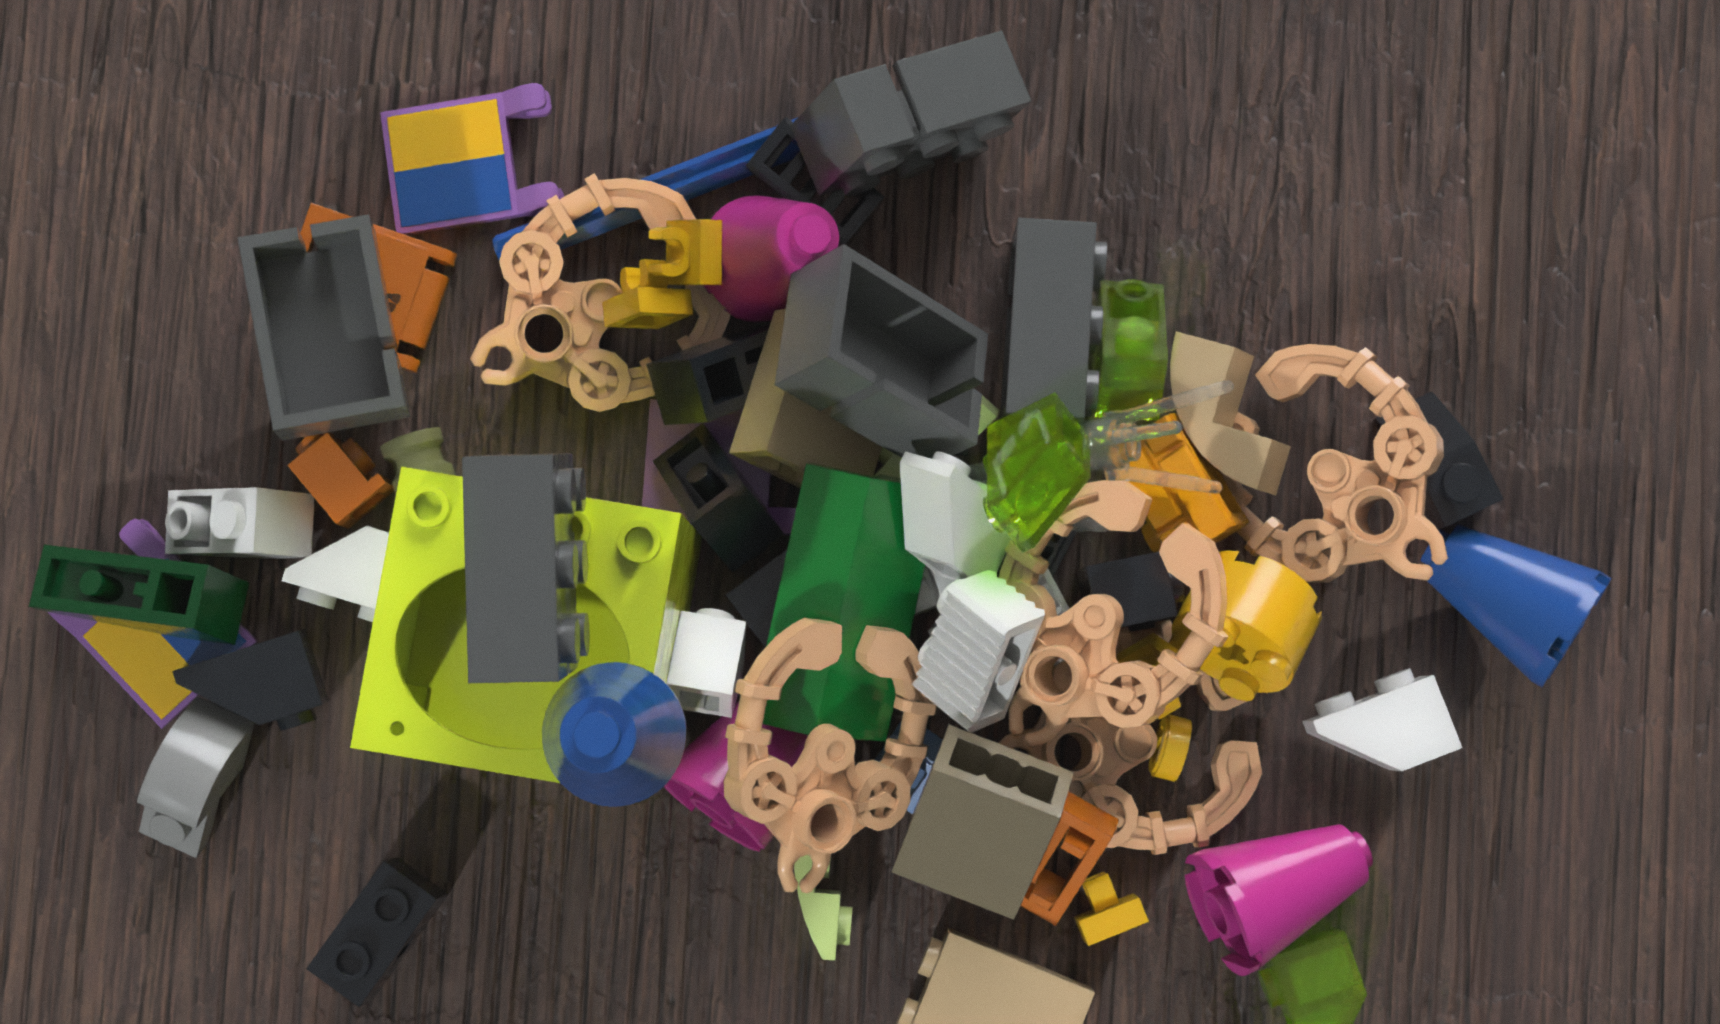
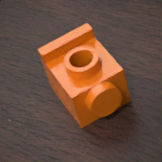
(339, 477)

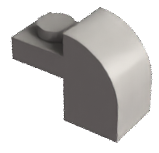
(191, 774)

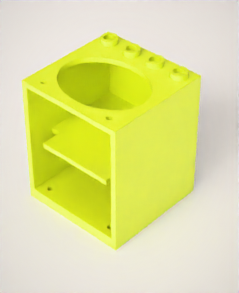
(416, 663)

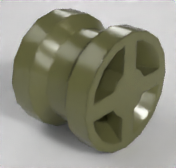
(417, 451)

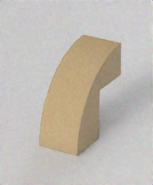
(1209, 424)

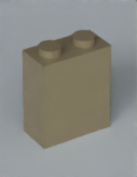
(982, 822)

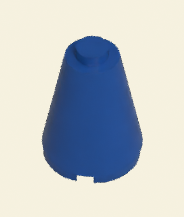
(1517, 596)
(614, 734)

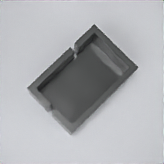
(946, 107)
(1052, 315)
(323, 328)
(881, 356)
(523, 567)

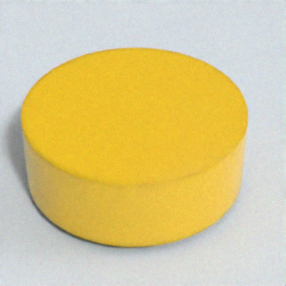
(1172, 747)

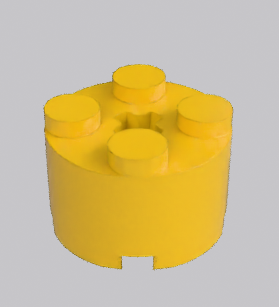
(1267, 625)

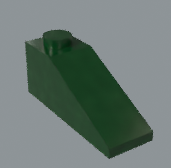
(140, 593)

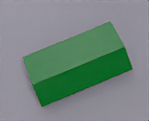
(850, 569)

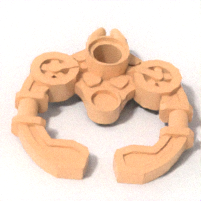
(533, 268)
(1404, 456)
(1089, 631)
(1114, 750)
(824, 794)

